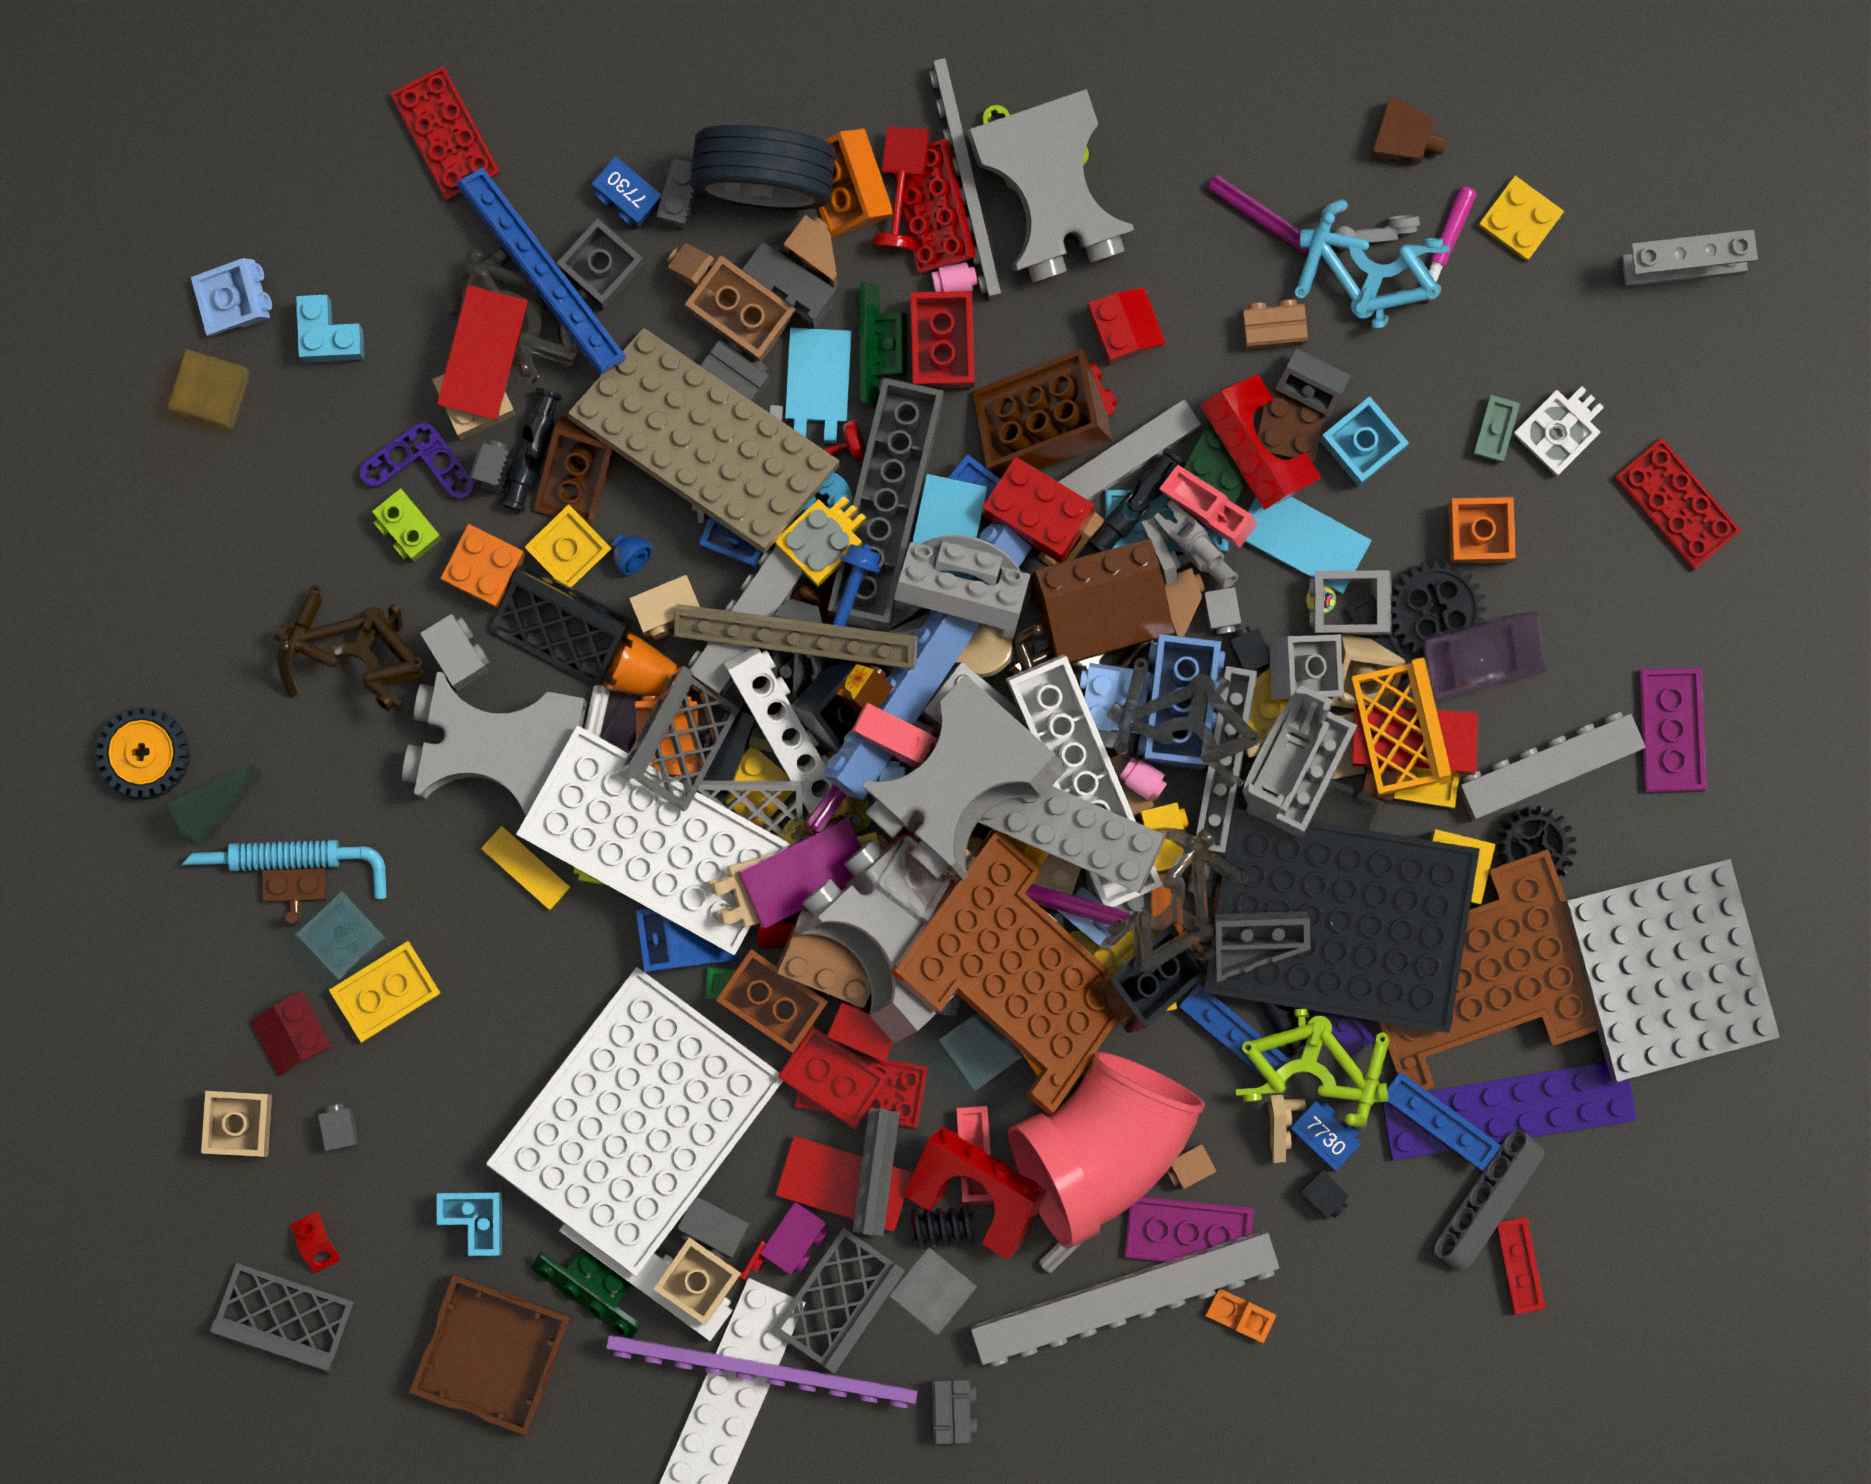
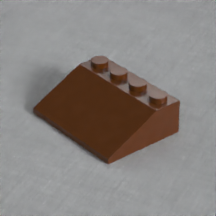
(1042, 414)
(1103, 601)

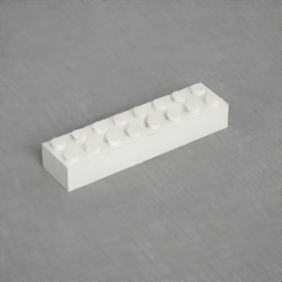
(1062, 721)

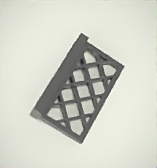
(654, 732)
(876, 1172)
(860, 1316)
(272, 1344)

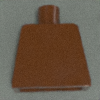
(1406, 134)

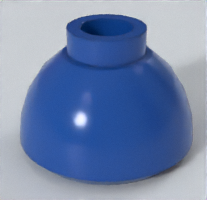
(630, 553)

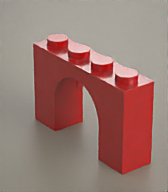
(1267, 475)
(1013, 1195)

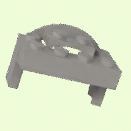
(972, 600)
(1292, 774)

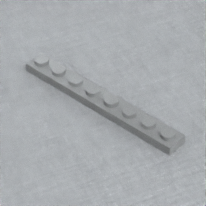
(954, 134)

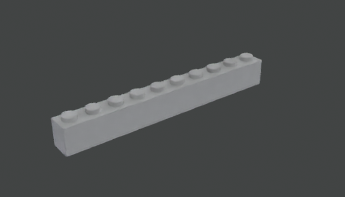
(1125, 1297)

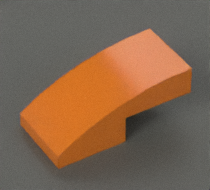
(1240, 1315)

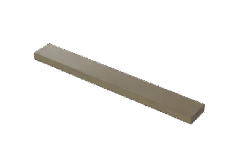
(795, 636)

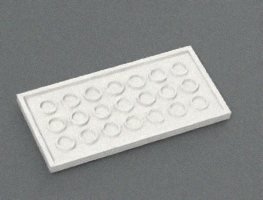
(641, 840)

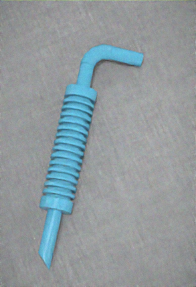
(293, 856)

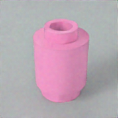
(954, 278)
(1143, 779)

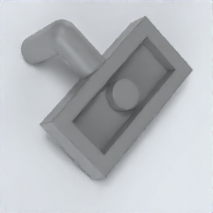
(1168, 560)

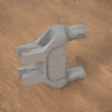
(1196, 545)

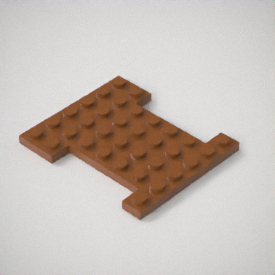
(1012, 968)
(1512, 971)

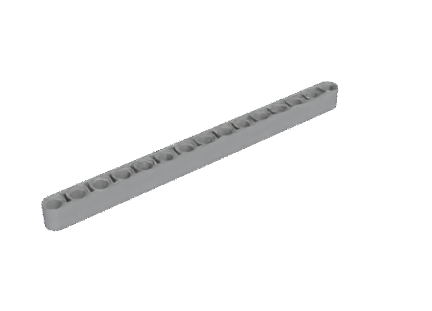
(1110, 468)

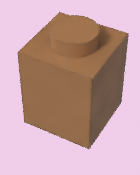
(1191, 1167)

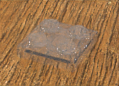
(910, 884)
(933, 1291)

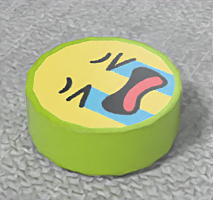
(1329, 600)

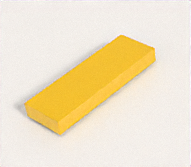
(526, 868)

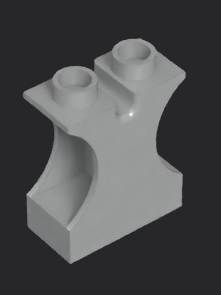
(1043, 162)
(502, 747)
(975, 766)
(875, 933)

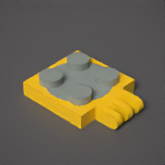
(821, 538)

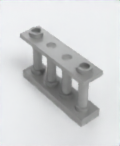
(1689, 258)

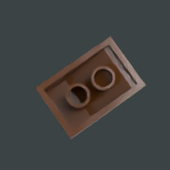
(574, 472)

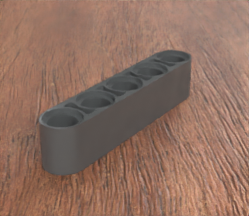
(1489, 1200)

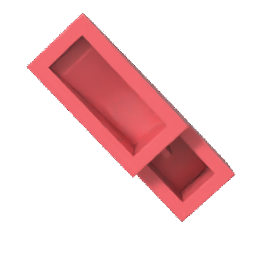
(1209, 506)
(974, 1128)

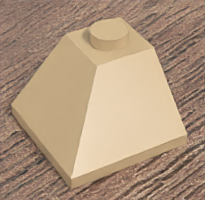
(1362, 657)

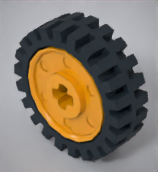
(160, 768)

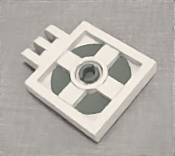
(1560, 429)

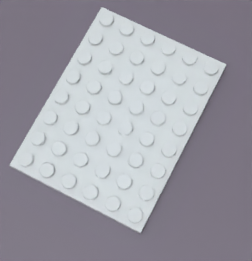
(635, 1121)

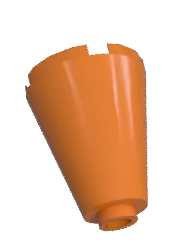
(639, 668)

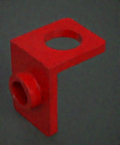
(313, 1239)
(755, 1262)

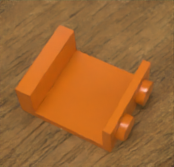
(643, 710)

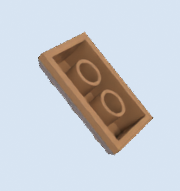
(740, 309)
(824, 965)

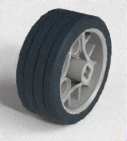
(762, 167)

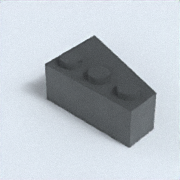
(792, 283)
(798, 669)
(1257, 939)

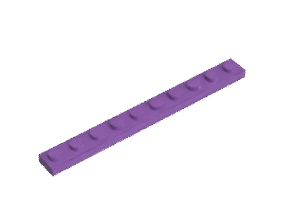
(748, 1369)

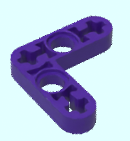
(427, 452)

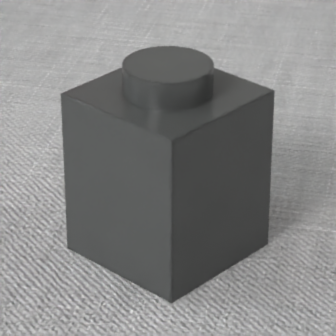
(338, 1127)

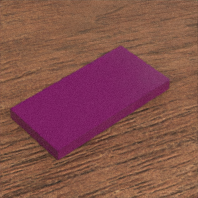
(1672, 730)
(787, 877)
(1176, 1228)

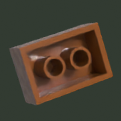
(771, 1001)

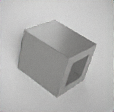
(1222, 610)

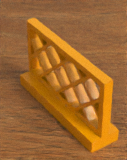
(1428, 721)

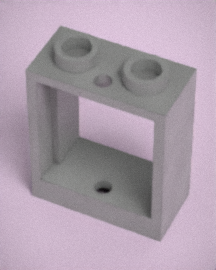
(1383, 624)

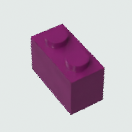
(793, 1239)

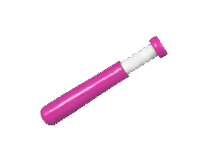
(1452, 228)

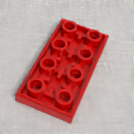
(443, 130)
(936, 212)
(482, 352)
(1677, 504)
(1457, 729)
(900, 1093)
(831, 1178)

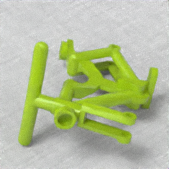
(1319, 1032)

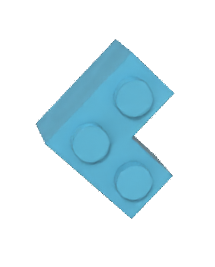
(320, 339)
(482, 1215)

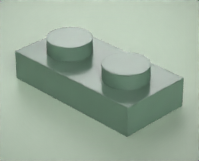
(1496, 428)

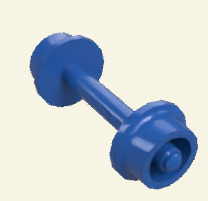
(862, 559)

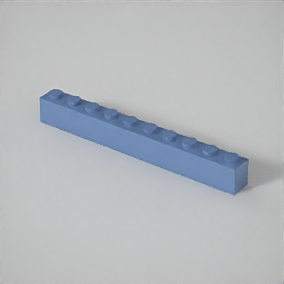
(938, 648)

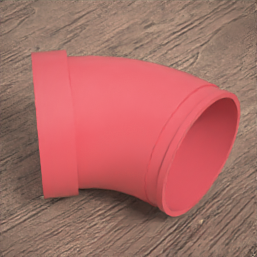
(1104, 1145)

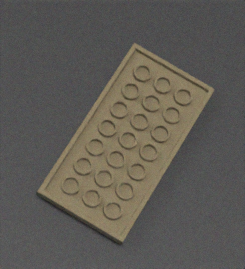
(704, 440)

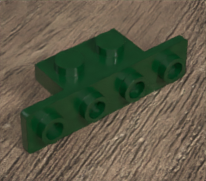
(881, 344)
(591, 1286)

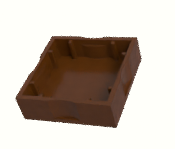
(491, 1354)

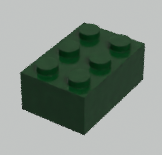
(1215, 466)

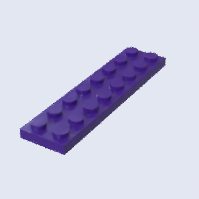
(1529, 1103)

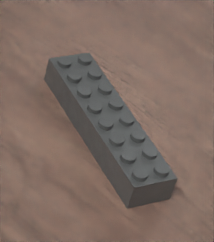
(890, 496)

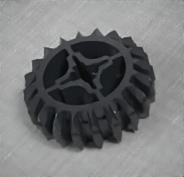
(1520, 840)

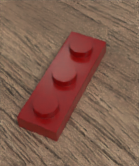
(1520, 1265)

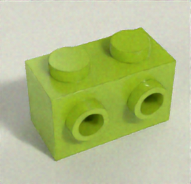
(406, 525)

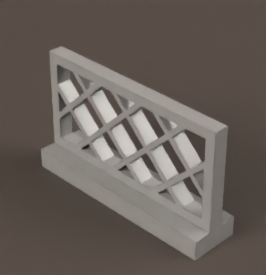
(765, 787)

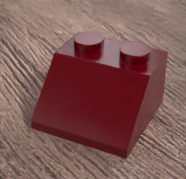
(291, 1033)

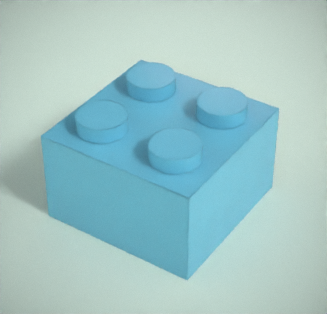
(1364, 441)

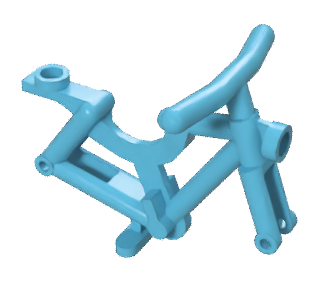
(1366, 301)

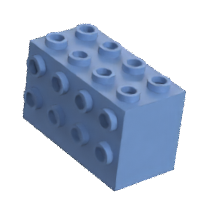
(1174, 666)

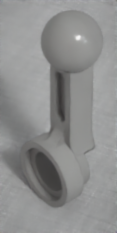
(1397, 225)

